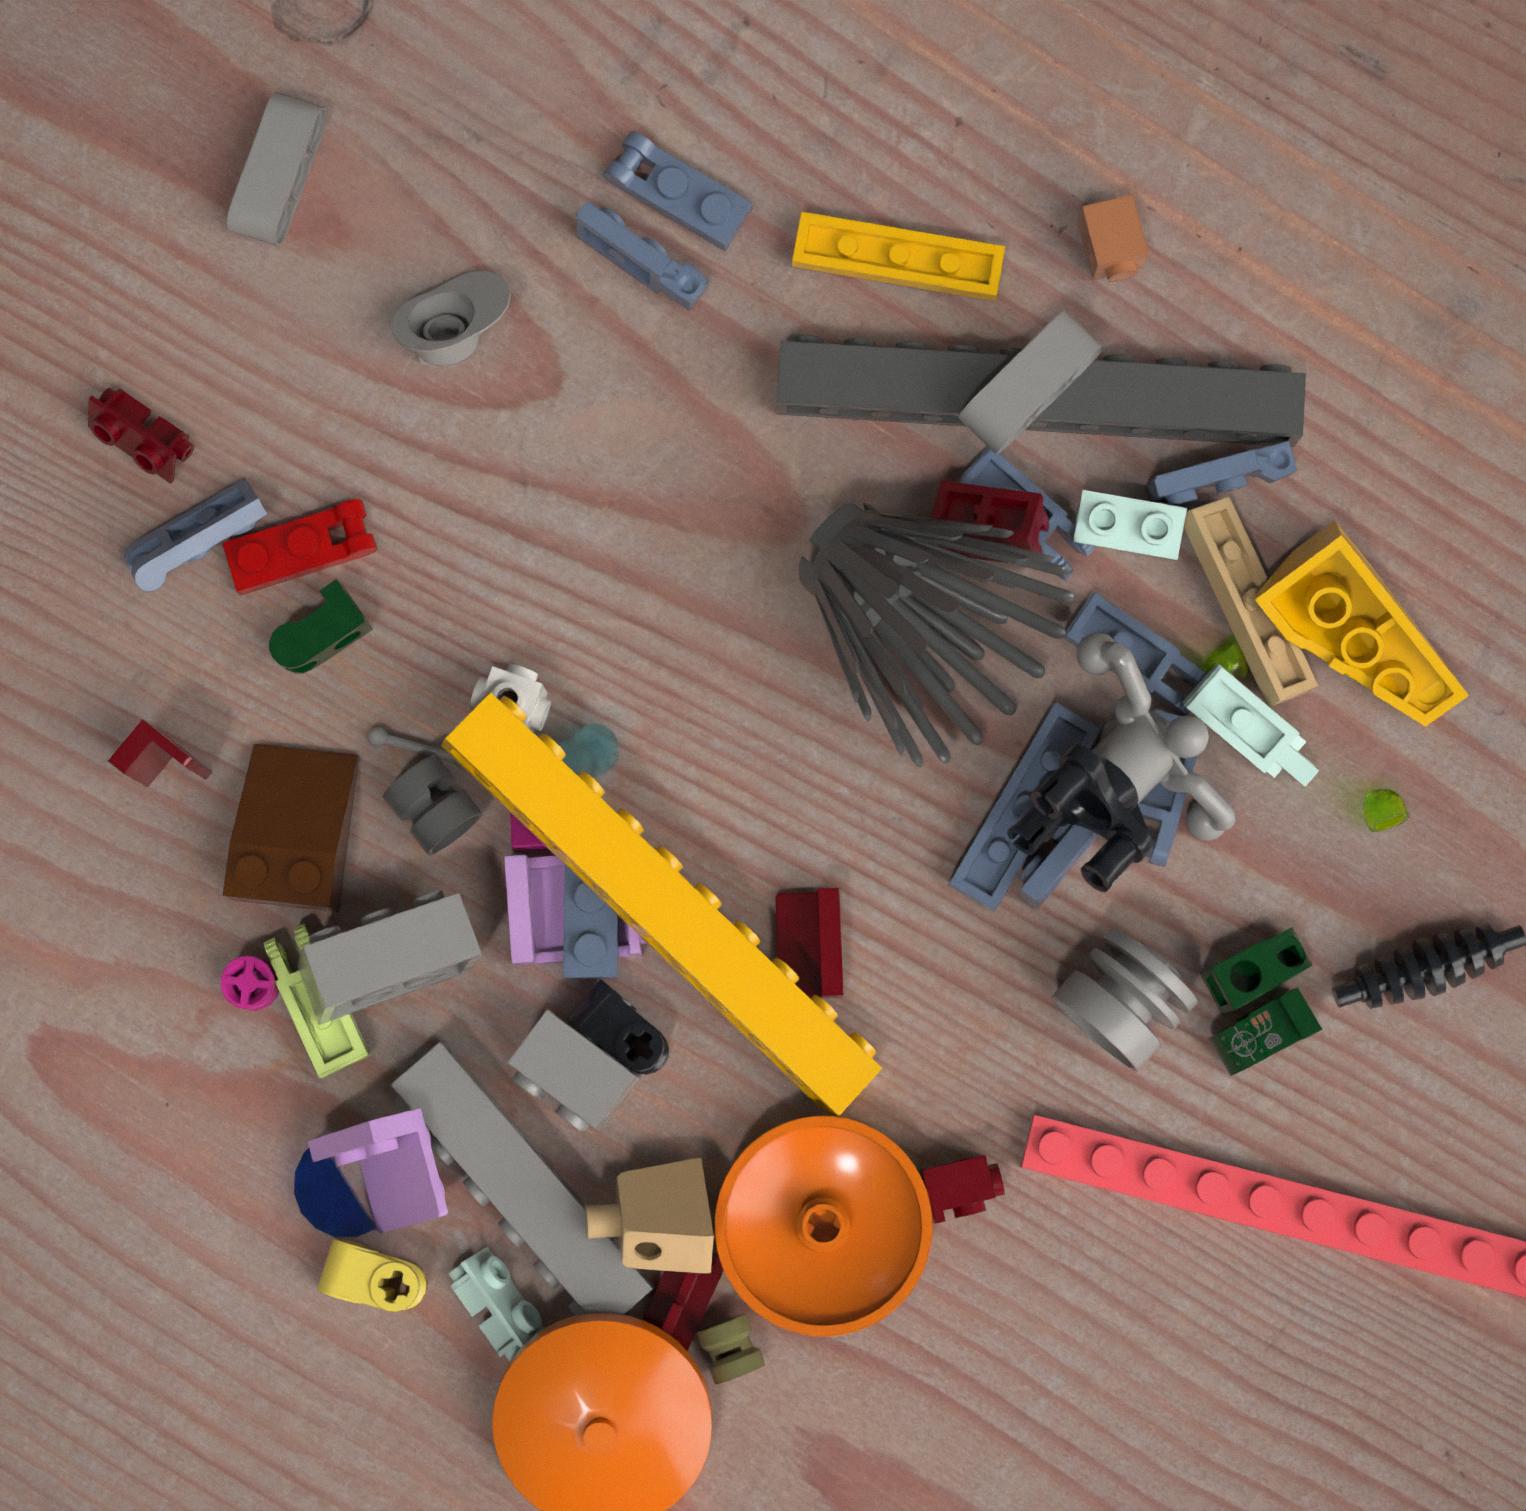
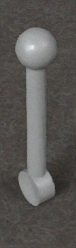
(379, 736)

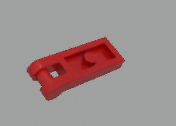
(298, 547)

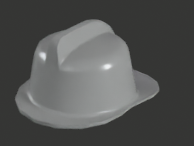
(448, 320)

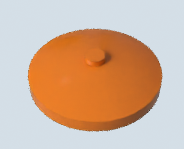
(823, 1226)
(602, 1416)

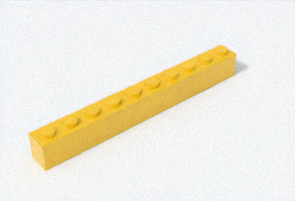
(662, 905)

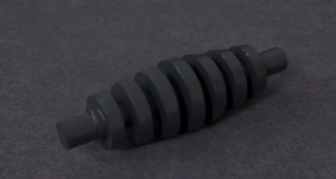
(1429, 966)

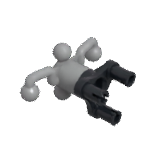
(1107, 784)

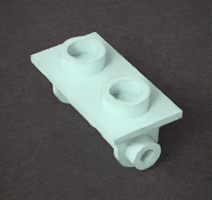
(1129, 524)
(487, 1283)

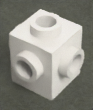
(522, 682)

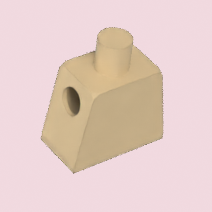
(658, 1218)

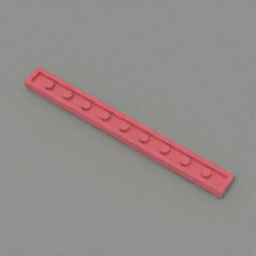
(1276, 1205)

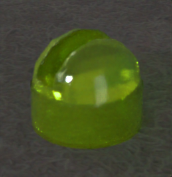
(1230, 658)
(1384, 810)

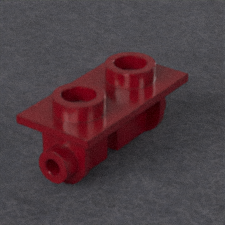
(118, 422)
(682, 1301)

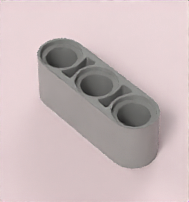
(277, 168)
(1030, 382)

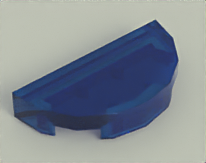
(329, 1199)

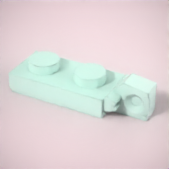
(1249, 725)

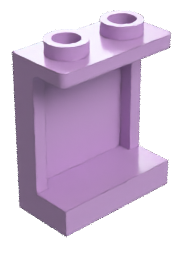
(537, 912)

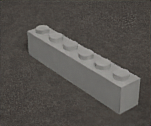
(519, 1183)

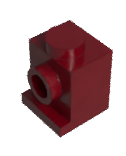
(962, 1186)

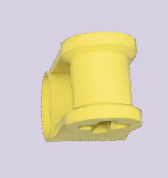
(362, 1277)

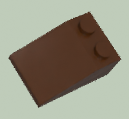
(292, 829)

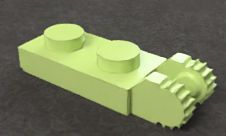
(330, 1044)

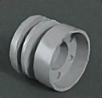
(1125, 998)

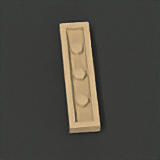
(1235, 579)

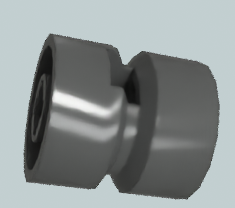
(433, 806)

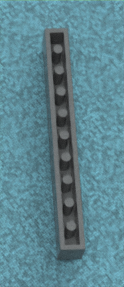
(1106, 399)

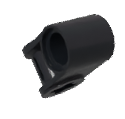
(614, 1025)

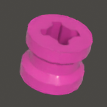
(240, 981)

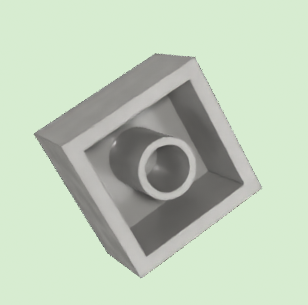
(572, 1071)

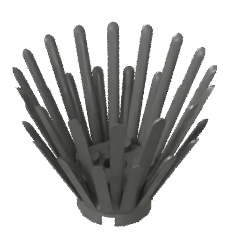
(879, 576)

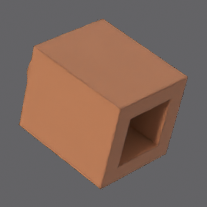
(1113, 238)

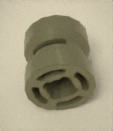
(725, 1337)

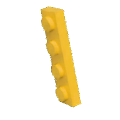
(898, 256)

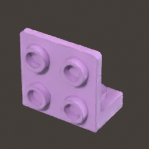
(394, 1165)

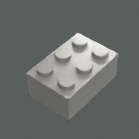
(387, 956)

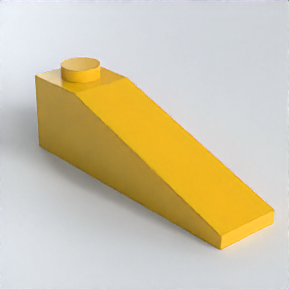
(1347, 616)

